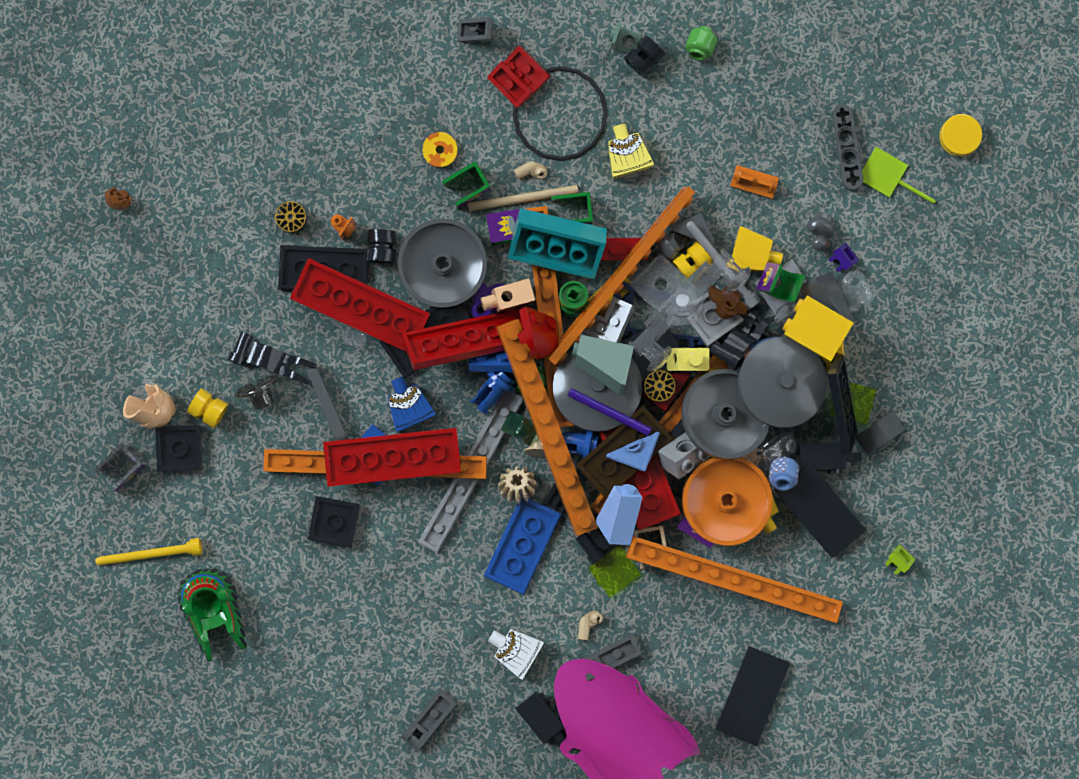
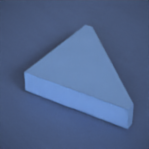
(637, 453)

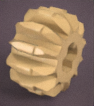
(509, 486)

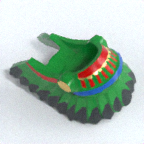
(208, 604)

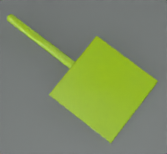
(884, 173)

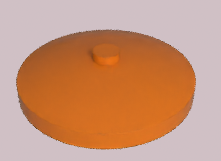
(727, 501)

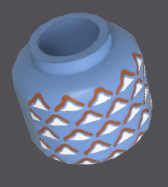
(784, 473)

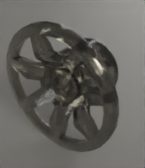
(261, 394)

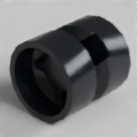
(650, 51)
(381, 246)

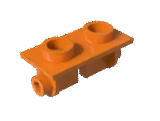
(754, 181)
(343, 226)

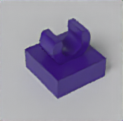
(845, 257)

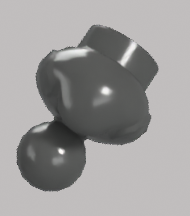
(822, 228)
(670, 246)

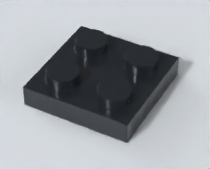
(179, 448)
(333, 521)

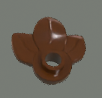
(727, 303)

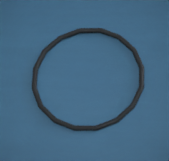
(595, 139)

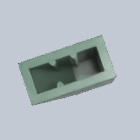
(604, 361)

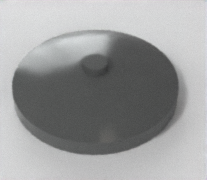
(442, 263)
(781, 383)
(584, 417)
(717, 418)

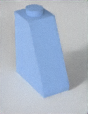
(620, 514)

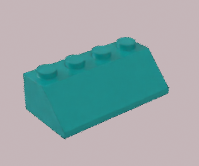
(557, 243)

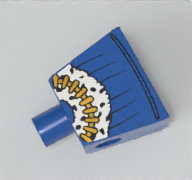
(408, 405)

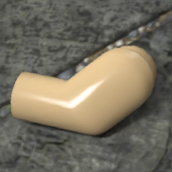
(532, 168)
(587, 622)

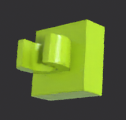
(901, 559)

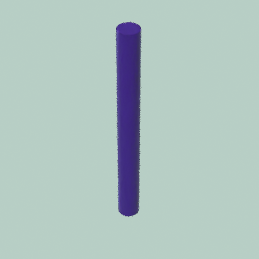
(600, 407)

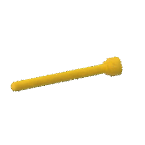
(191, 547)

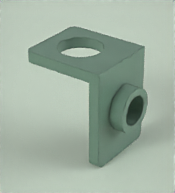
(617, 35)

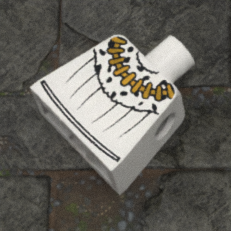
(516, 650)

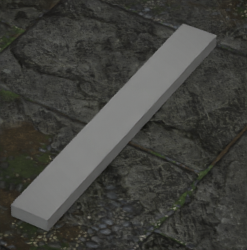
(461, 488)

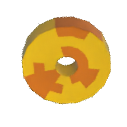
(445, 158)

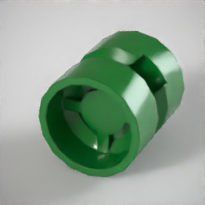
(573, 298)

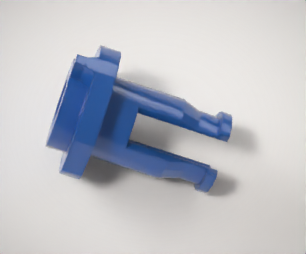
(493, 390)
(580, 443)

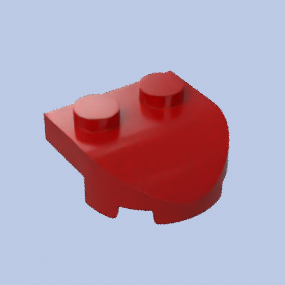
(538, 332)

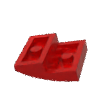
(519, 76)

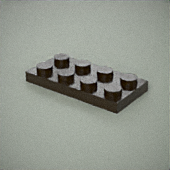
(605, 472)

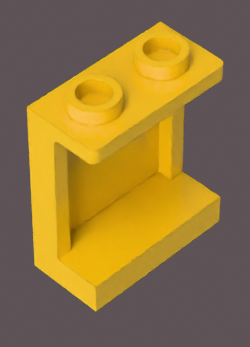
(817, 328)

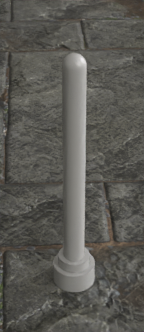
(747, 296)

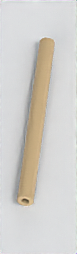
(521, 198)

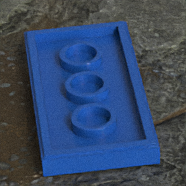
(522, 545)

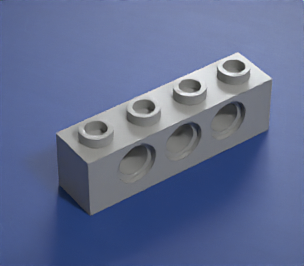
(681, 456)

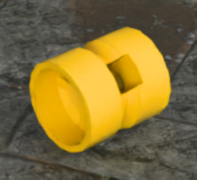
(695, 254)
(209, 409)

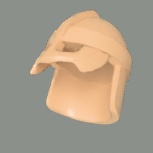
(153, 411)

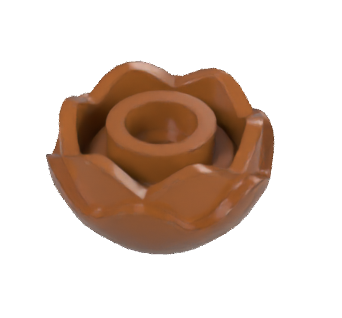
(117, 199)

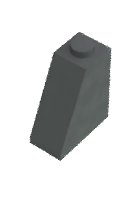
(826, 291)

